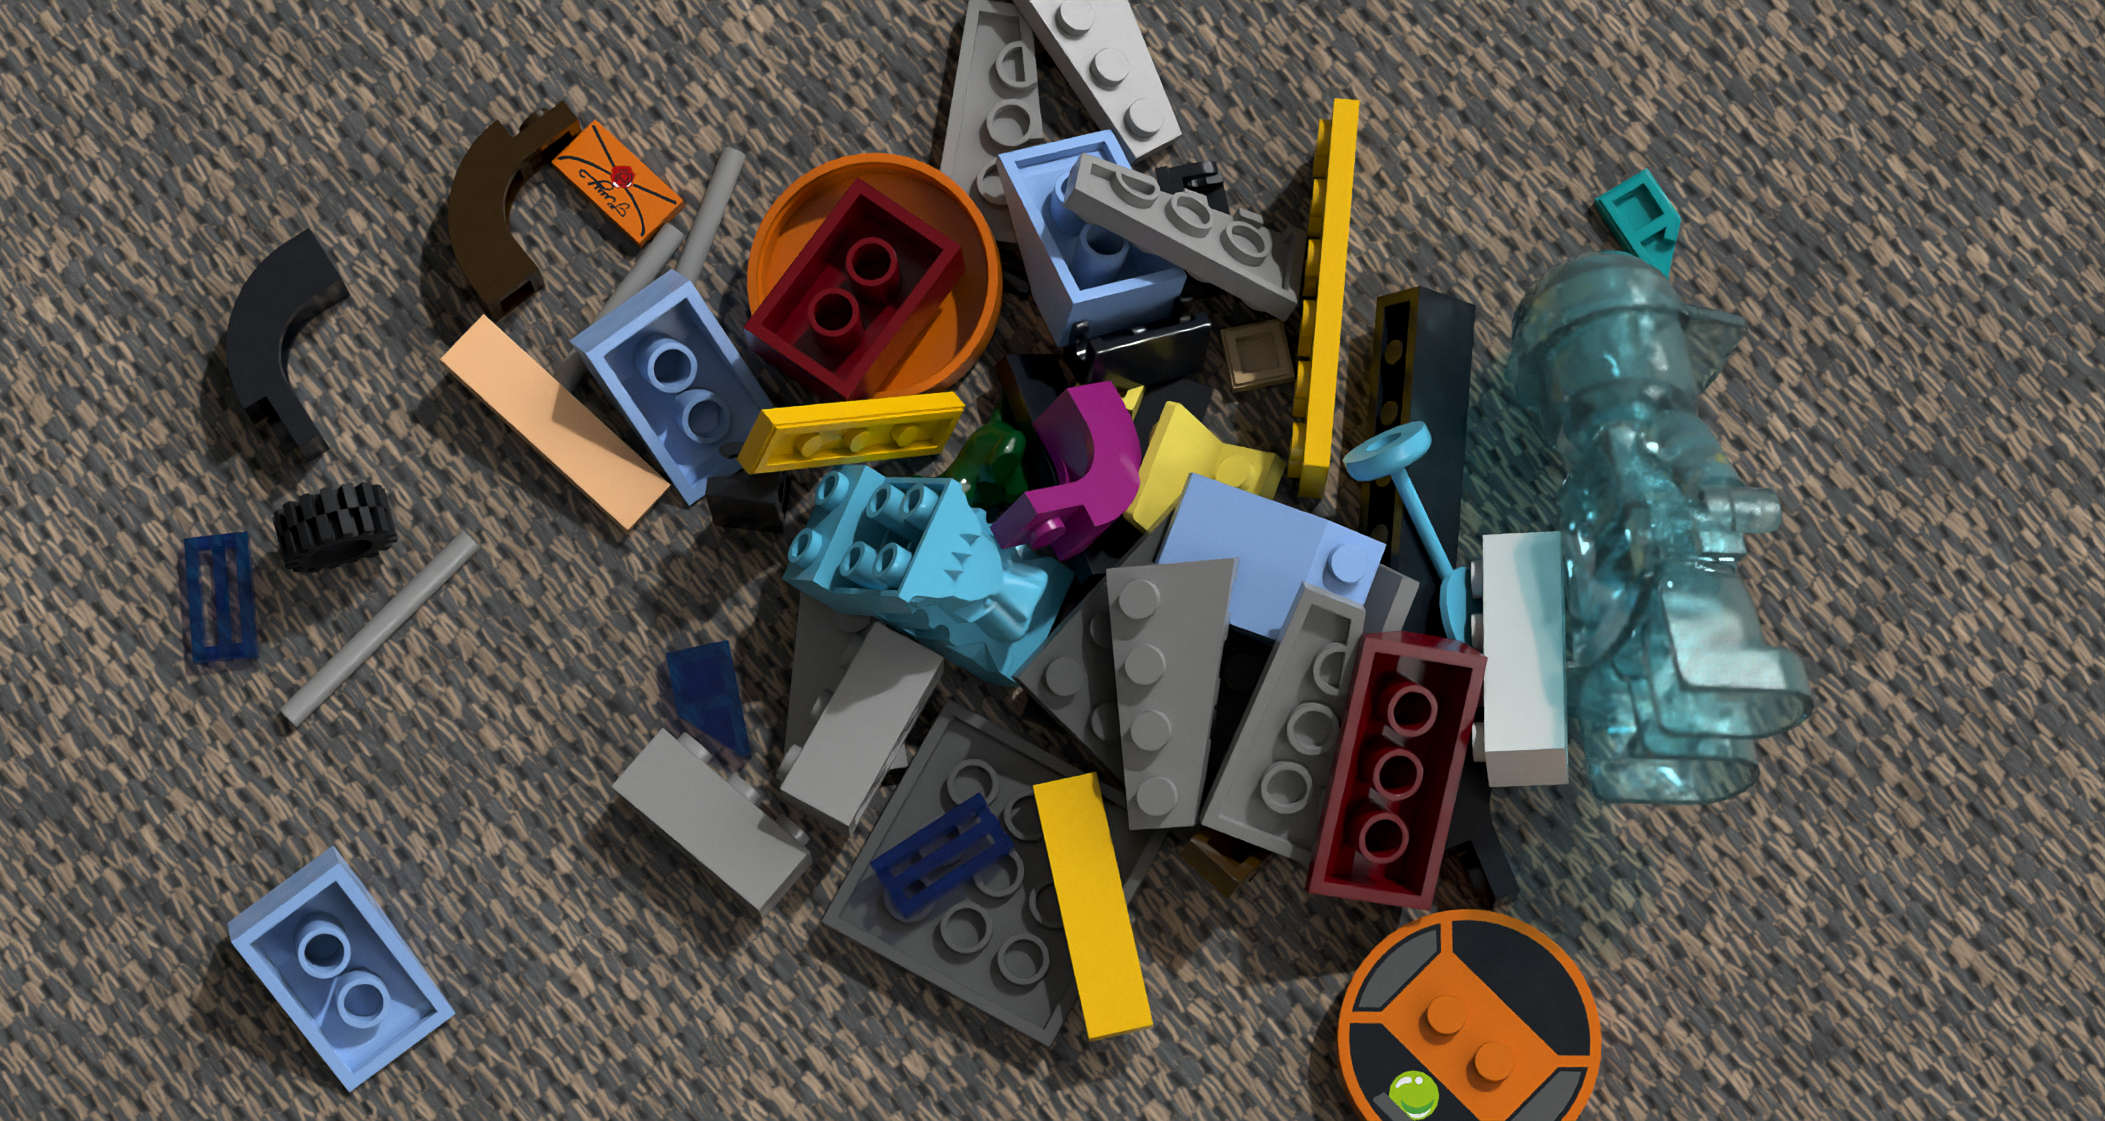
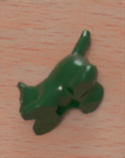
(994, 462)

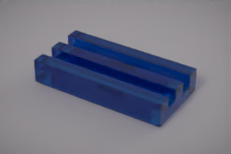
(226, 649)
(988, 826)

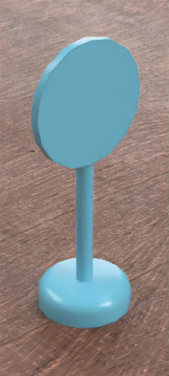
(1390, 455)

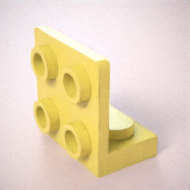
(1184, 446)

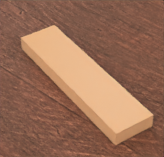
(555, 423)

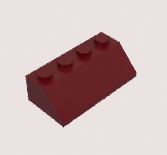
(1396, 769)

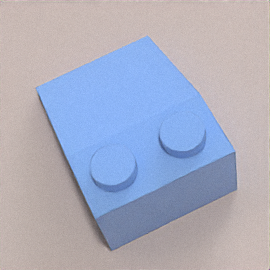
(1076, 266)
(674, 380)
(1274, 549)
(339, 968)

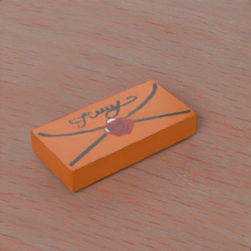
(618, 184)

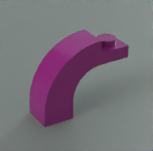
(1096, 469)

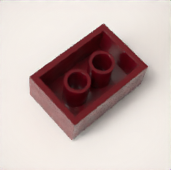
(855, 296)

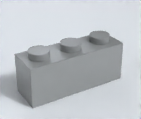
(859, 728)
(714, 821)

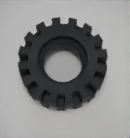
(334, 527)

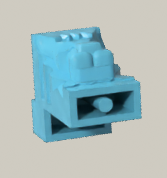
(927, 569)

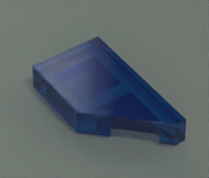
(709, 694)

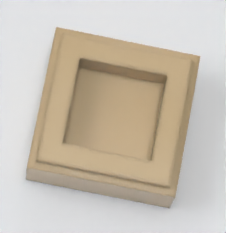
(1257, 355)

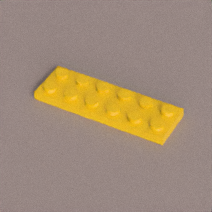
(1325, 282)

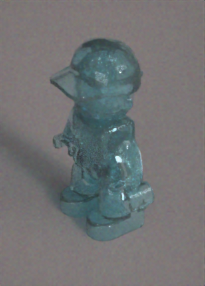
(1652, 535)

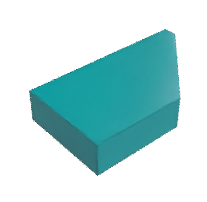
(1642, 219)

